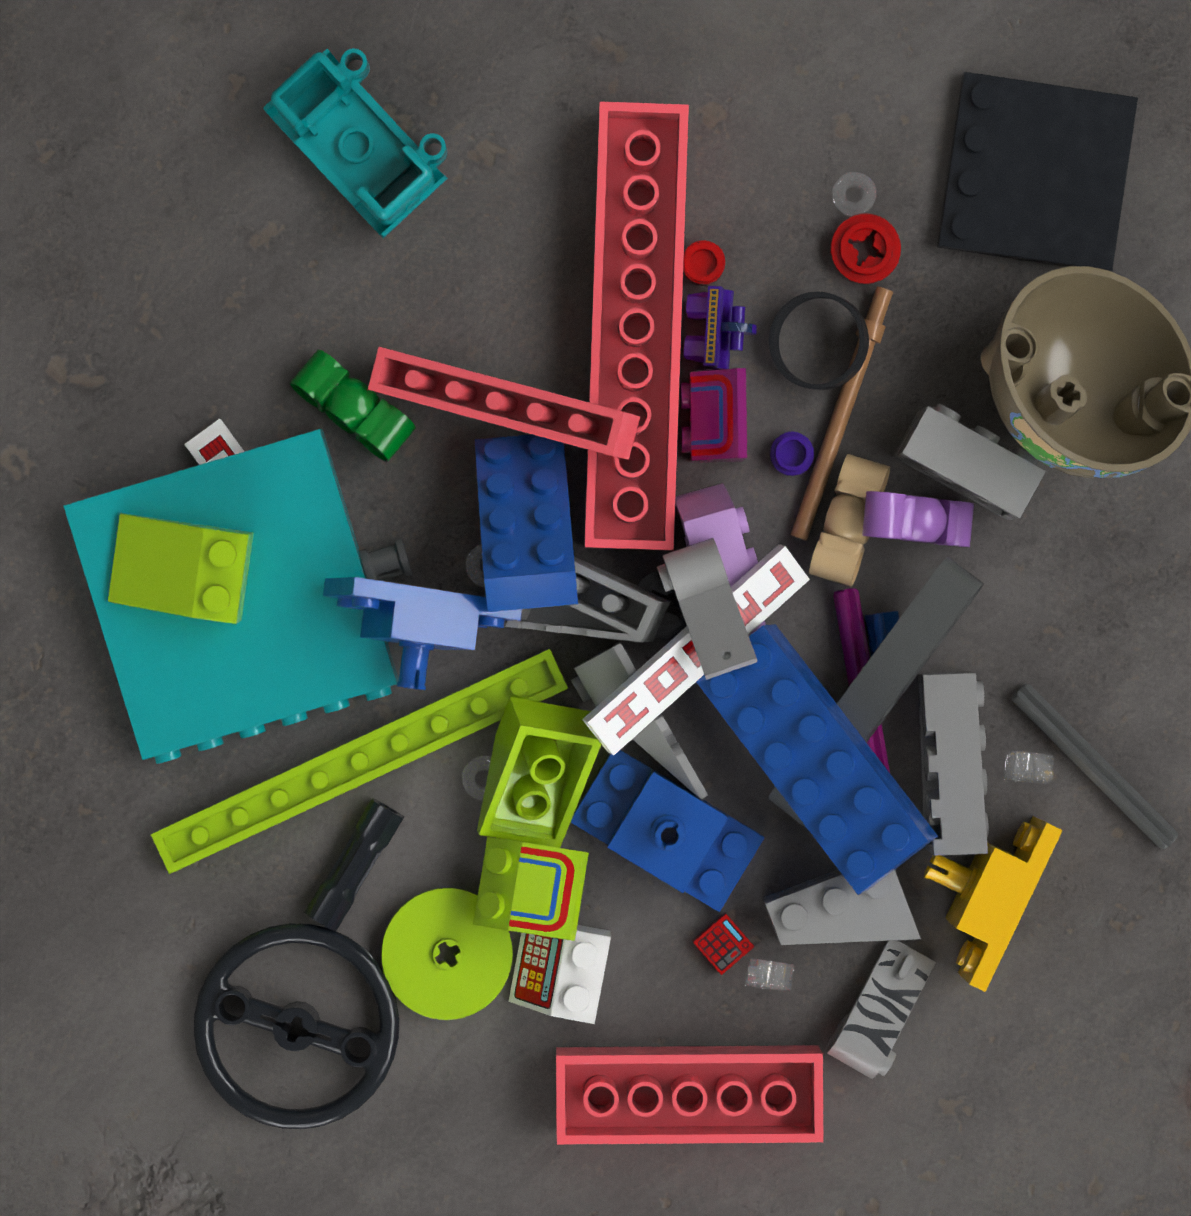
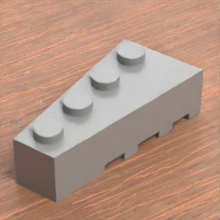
(953, 762)

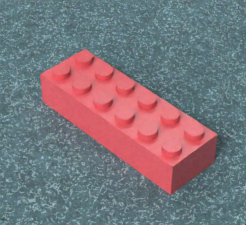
(689, 1094)

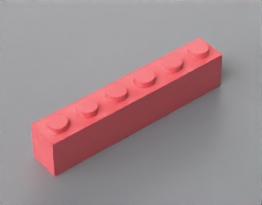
(504, 403)

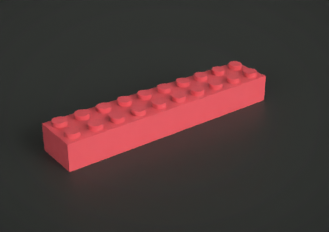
(638, 320)

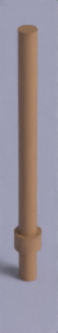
(840, 418)

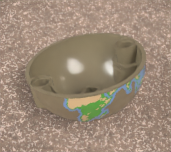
(1072, 372)

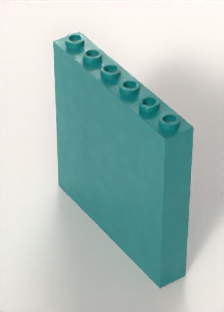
(293, 647)

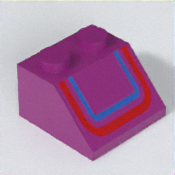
(715, 416)

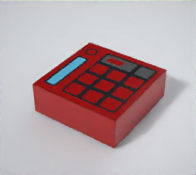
(723, 943)

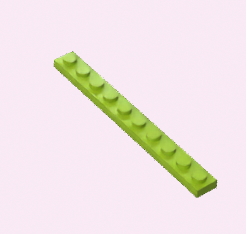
(356, 762)

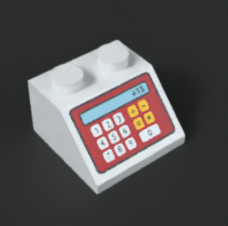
(561, 974)

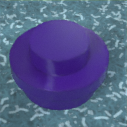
(792, 453)

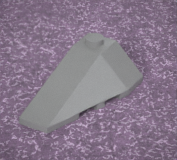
(601, 677)

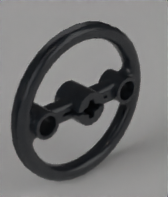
(211, 1008)

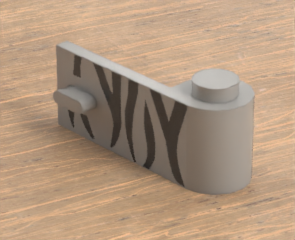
(881, 1010)

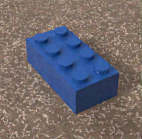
(525, 523)

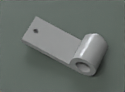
(708, 607)

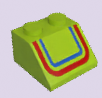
(531, 888)

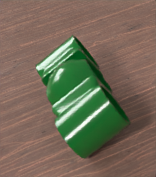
(352, 406)

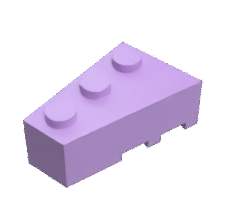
(710, 515)

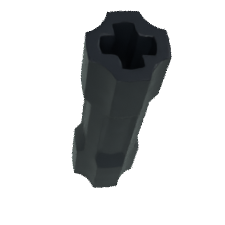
(354, 864)

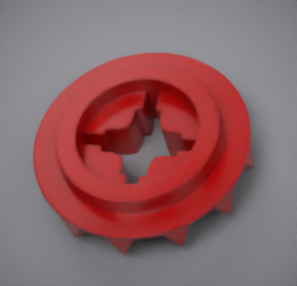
(885, 243)

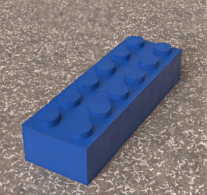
(819, 761)

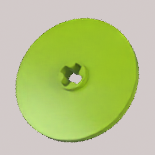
(440, 988)

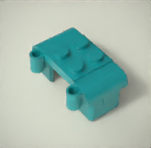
(356, 140)

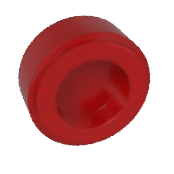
(703, 263)

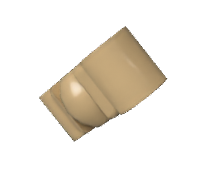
(841, 544)

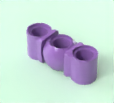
(917, 519)

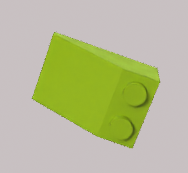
(180, 568)
(536, 772)

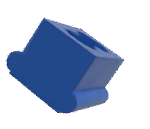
(879, 626)

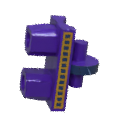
(723, 327)

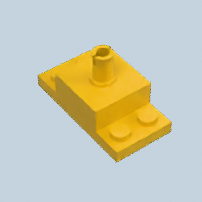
(994, 896)

